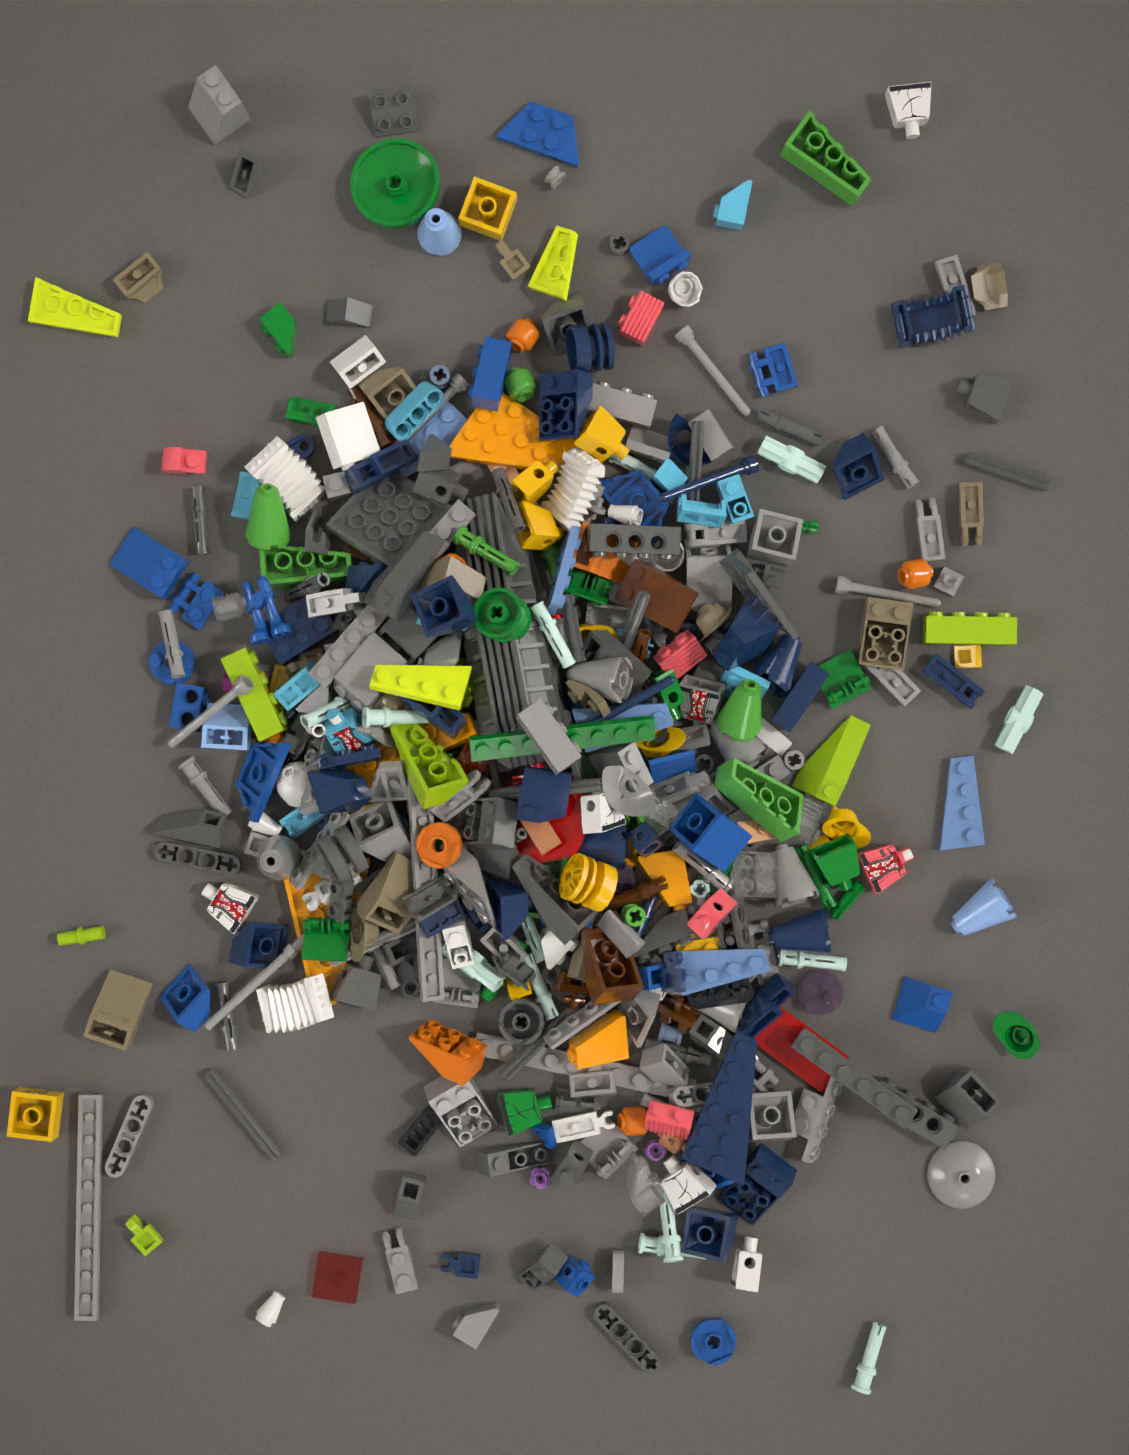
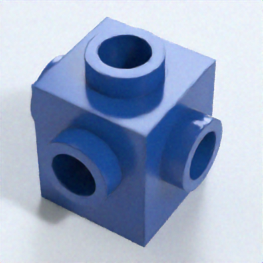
(575, 1276)

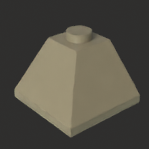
(387, 388)

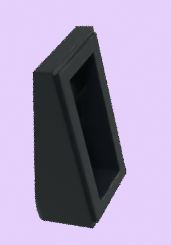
(407, 1146)

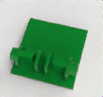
(596, 596)
(844, 679)
(325, 939)

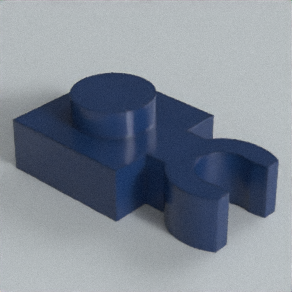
(673, 977)
(465, 1265)

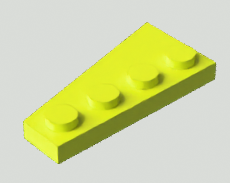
(69, 311)
(428, 684)

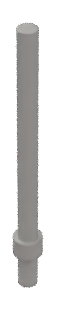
(290, 951)

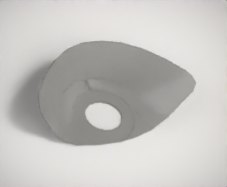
(632, 804)

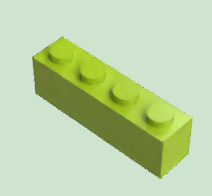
(969, 630)
(260, 702)

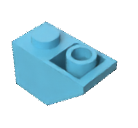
(737, 502)

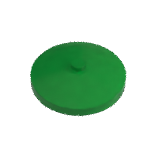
(395, 183)

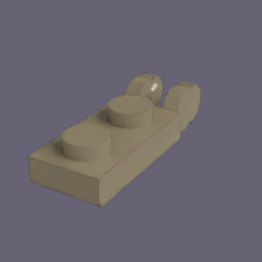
(971, 510)

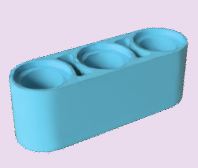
(423, 405)

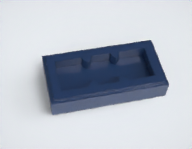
(441, 919)

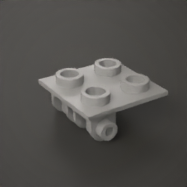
(459, 987)
(609, 1150)

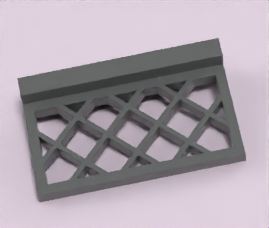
(748, 581)

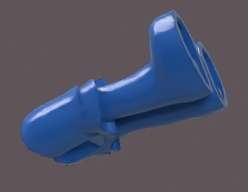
(255, 603)

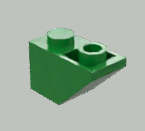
(282, 327)

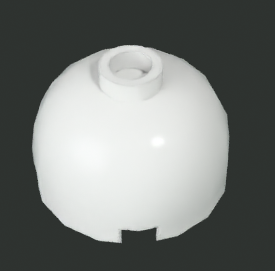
(292, 783)

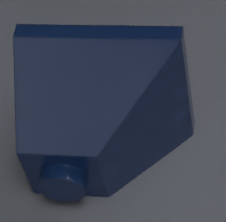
(857, 466)
(444, 608)
(338, 790)
(543, 795)
(509, 906)
(258, 944)
(709, 1233)

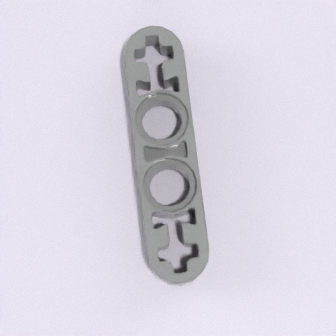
(129, 1135)

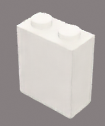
(348, 435)

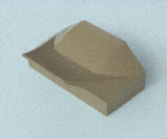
(141, 279)
(990, 287)

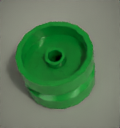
(513, 622)

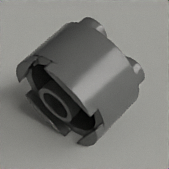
(521, 1033)

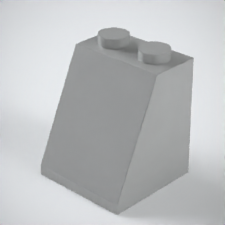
(217, 105)
(707, 576)
(357, 672)
(622, 755)
(381, 830)

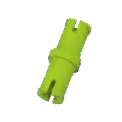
(81, 935)

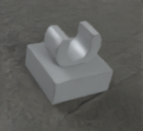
(948, 581)

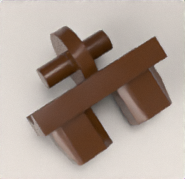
(564, 984)
(679, 1010)

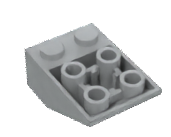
(470, 886)
(460, 1109)

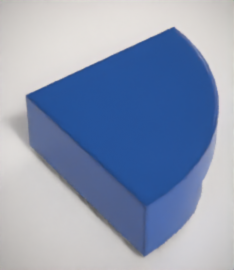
(547, 1134)

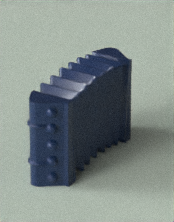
(933, 318)

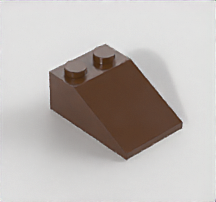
(669, 597)
(607, 971)

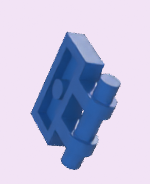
(779, 367)
(201, 606)

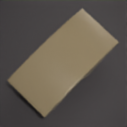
(586, 696)

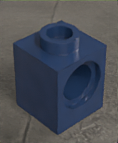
(645, 839)

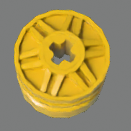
(588, 882)

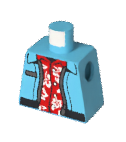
(342, 731)

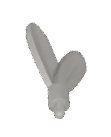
(377, 732)

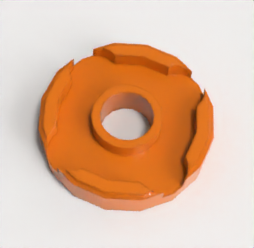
(451, 840)

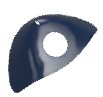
(682, 451)

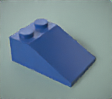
(149, 563)
(671, 765)

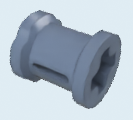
(435, 371)
(669, 1033)

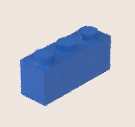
(490, 374)

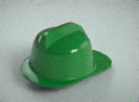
(1016, 1034)

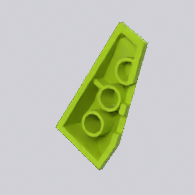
(831, 765)
(428, 767)

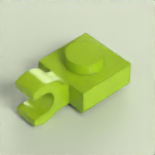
(145, 1237)

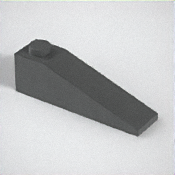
(393, 587)
(560, 916)

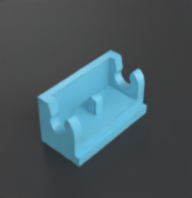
(244, 495)
(700, 512)
(296, 687)
(297, 823)

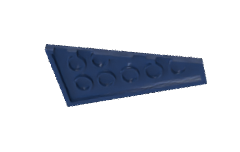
(723, 1124)

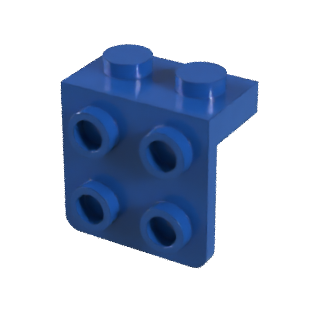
(660, 256)

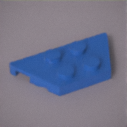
(544, 133)
(638, 490)
(260, 775)

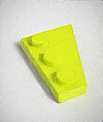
(555, 266)

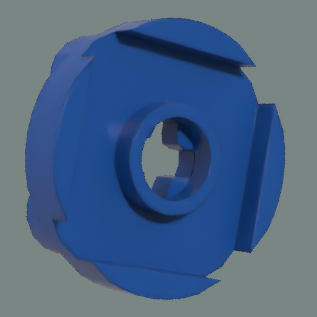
(159, 665)
(725, 1346)

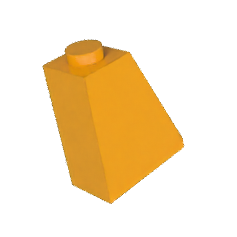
(674, 870)
(600, 1042)

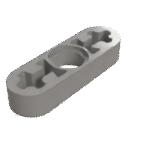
(692, 1101)

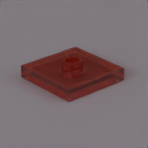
(337, 1277)

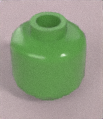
(520, 384)

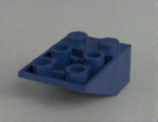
(564, 403)
(765, 1182)

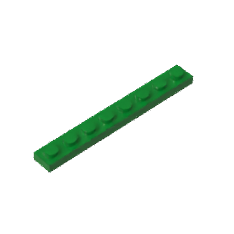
(584, 734)

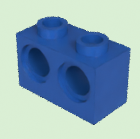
(182, 706)

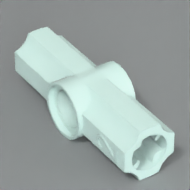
(791, 459)
(1018, 719)
(481, 971)

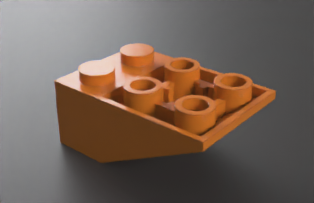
(605, 567)
(449, 1051)

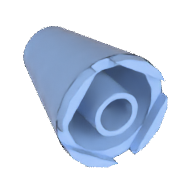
(439, 232)
(983, 910)

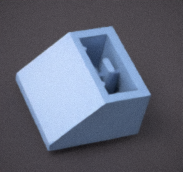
(227, 729)

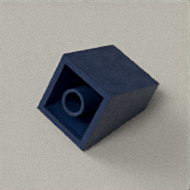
(748, 634)

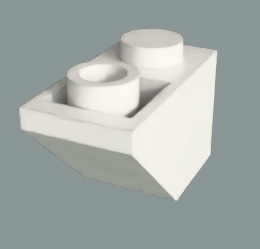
(459, 944)
(555, 950)

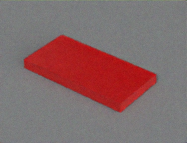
(777, 1042)

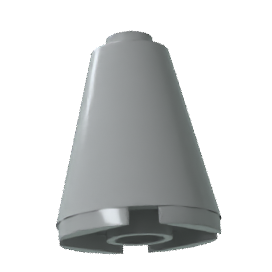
(605, 676)
(746, 752)
(286, 856)
(793, 879)
(727, 1016)

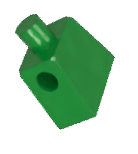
(838, 861)

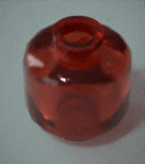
(465, 761)

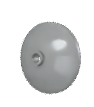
(949, 1165)

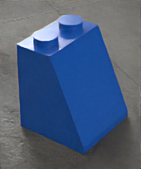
(710, 832)

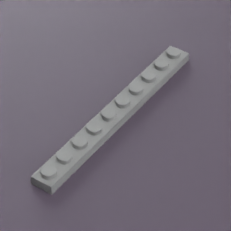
(371, 619)
(430, 949)
(556, 1061)
(88, 1207)

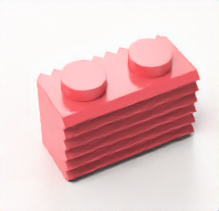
(640, 318)
(680, 654)
(669, 1120)

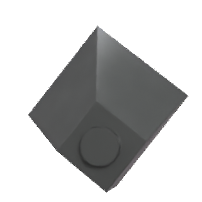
(560, 316)

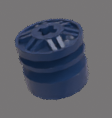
(590, 348)

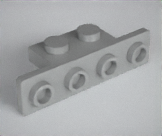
(312, 858)
(576, 1023)
(813, 1115)

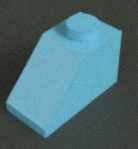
(733, 207)
(669, 476)

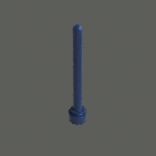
(747, 466)
(636, 699)

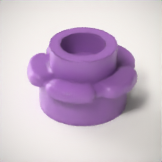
(649, 1150)
(540, 1184)

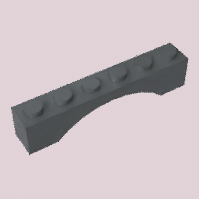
(854, 1077)

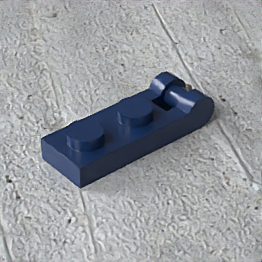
(952, 680)

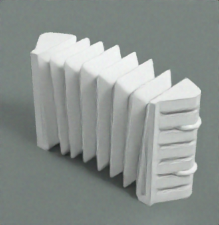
(291, 476)
(574, 488)
(295, 1004)

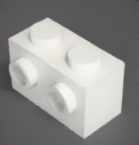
(357, 361)

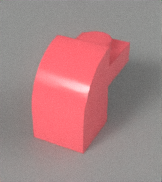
(183, 461)

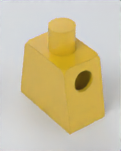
(602, 436)
(534, 481)
(540, 527)

